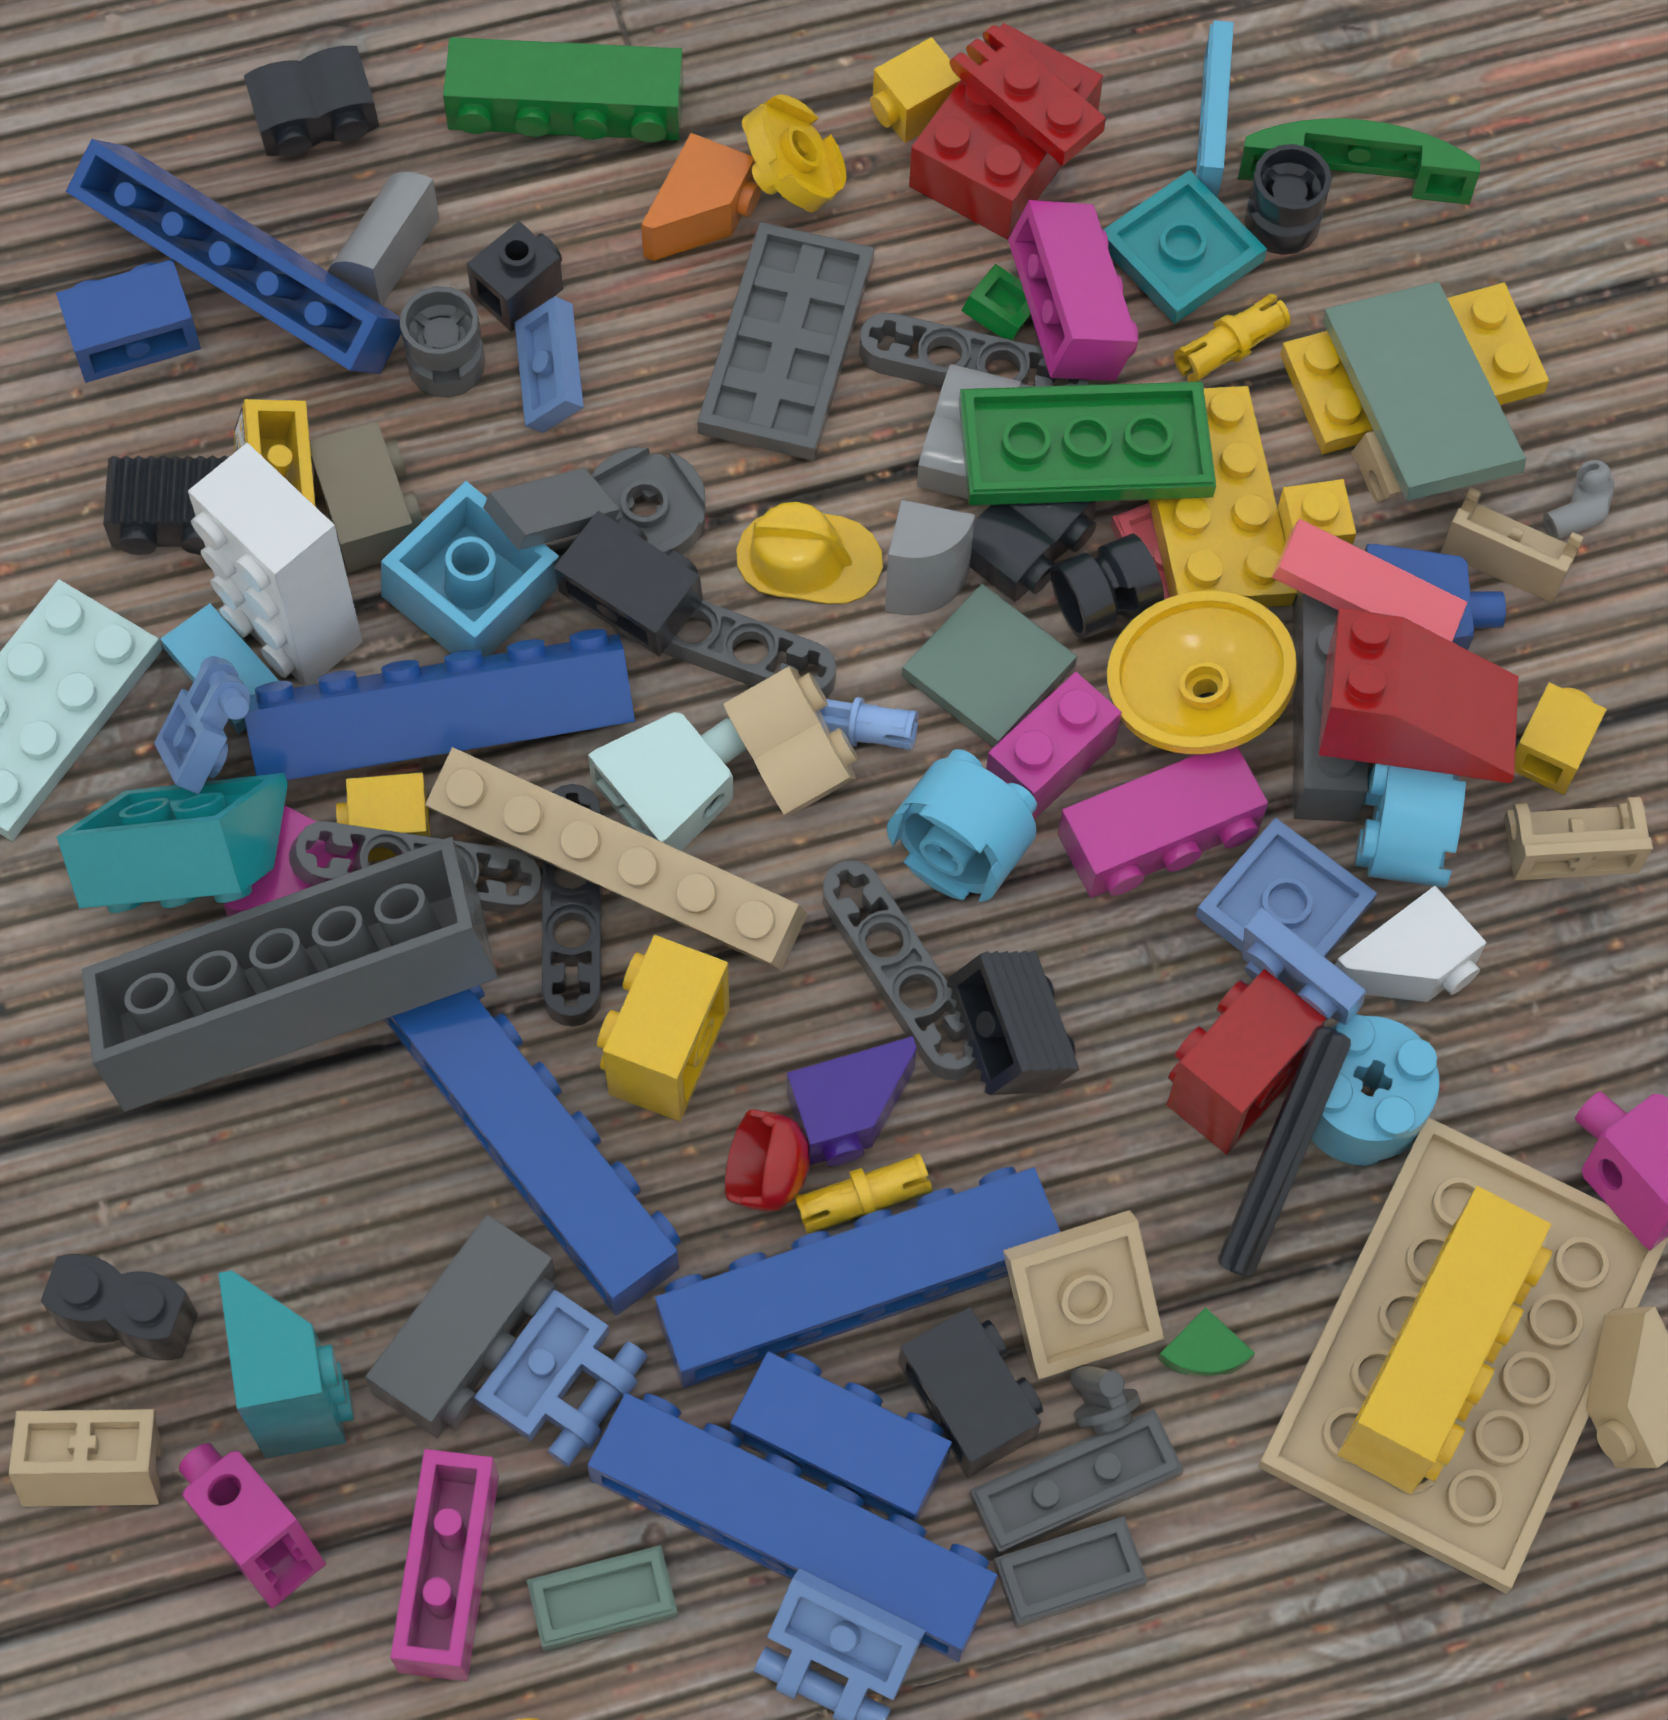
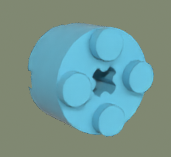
(1411, 824)
(964, 827)
(1405, 1089)

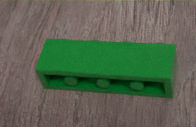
(563, 89)

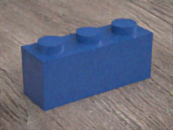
(842, 1435)

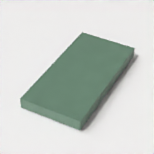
(1423, 391)

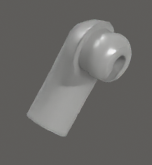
(1588, 504)

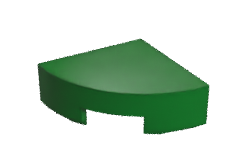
(1206, 1348)

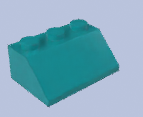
(176, 843)
(281, 1373)

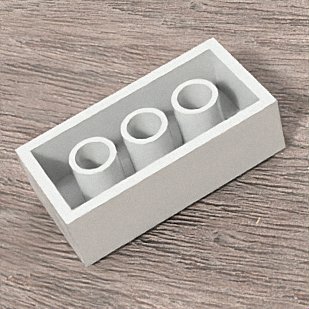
(275, 566)

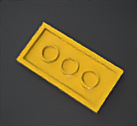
(1491, 329)
(1237, 534)

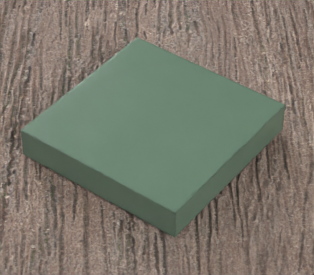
(989, 665)

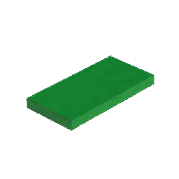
(1086, 443)

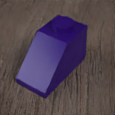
(849, 1099)

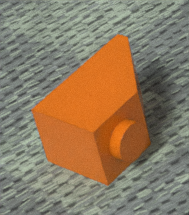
(700, 199)

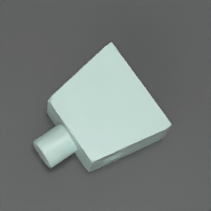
(668, 777)

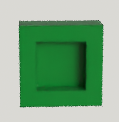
(999, 303)

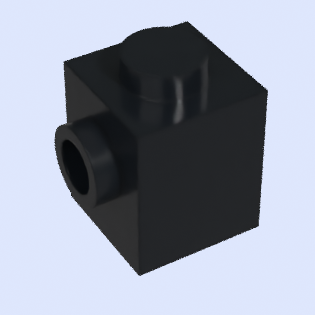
(515, 274)

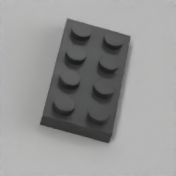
(786, 341)

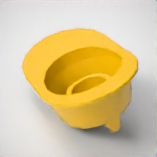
(809, 555)

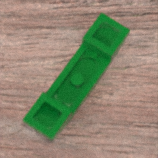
(1374, 148)

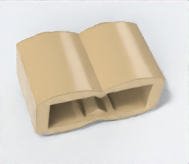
(791, 740)

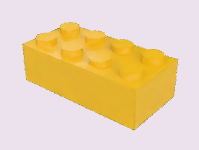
(1441, 1349)

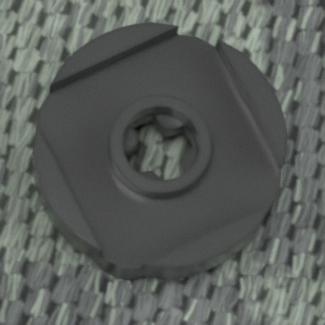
(671, 481)

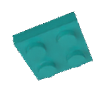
(1183, 246)

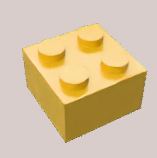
(664, 1027)

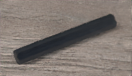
(1284, 1151)

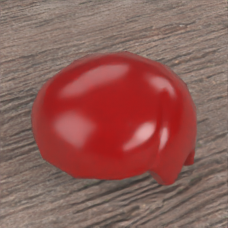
(766, 1161)

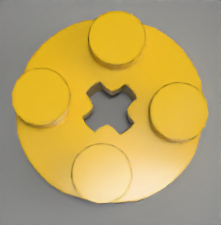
(792, 154)

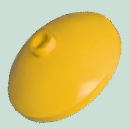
(1195, 648)

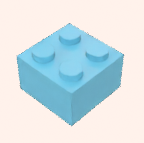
(466, 577)

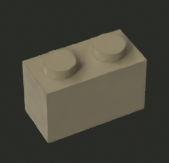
(363, 493)

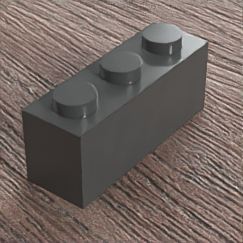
(462, 1327)

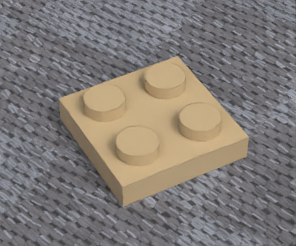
(1083, 1294)

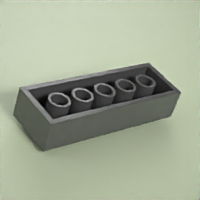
(286, 974)

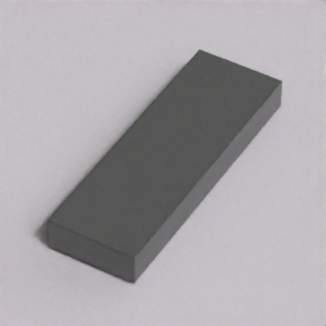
(1075, 1483)

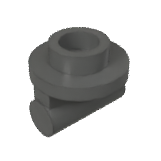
(1105, 1400)

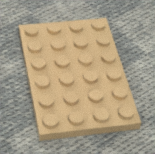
(1534, 1408)

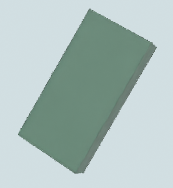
(602, 1598)

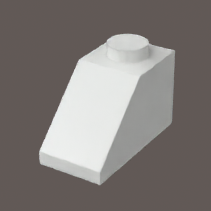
(1417, 952)

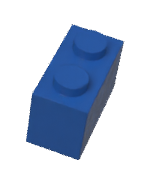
(128, 320)

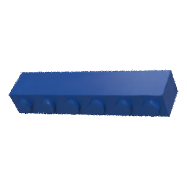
(236, 256)
(440, 706)
(541, 1146)
(851, 1277)
(788, 1522)

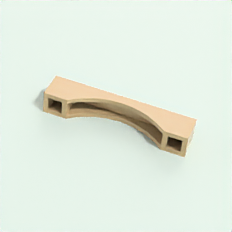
(617, 858)

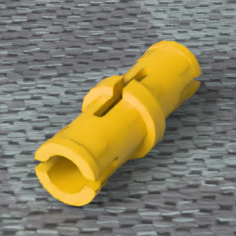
(1232, 338)
(863, 1193)

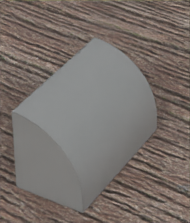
(388, 235)
(927, 558)

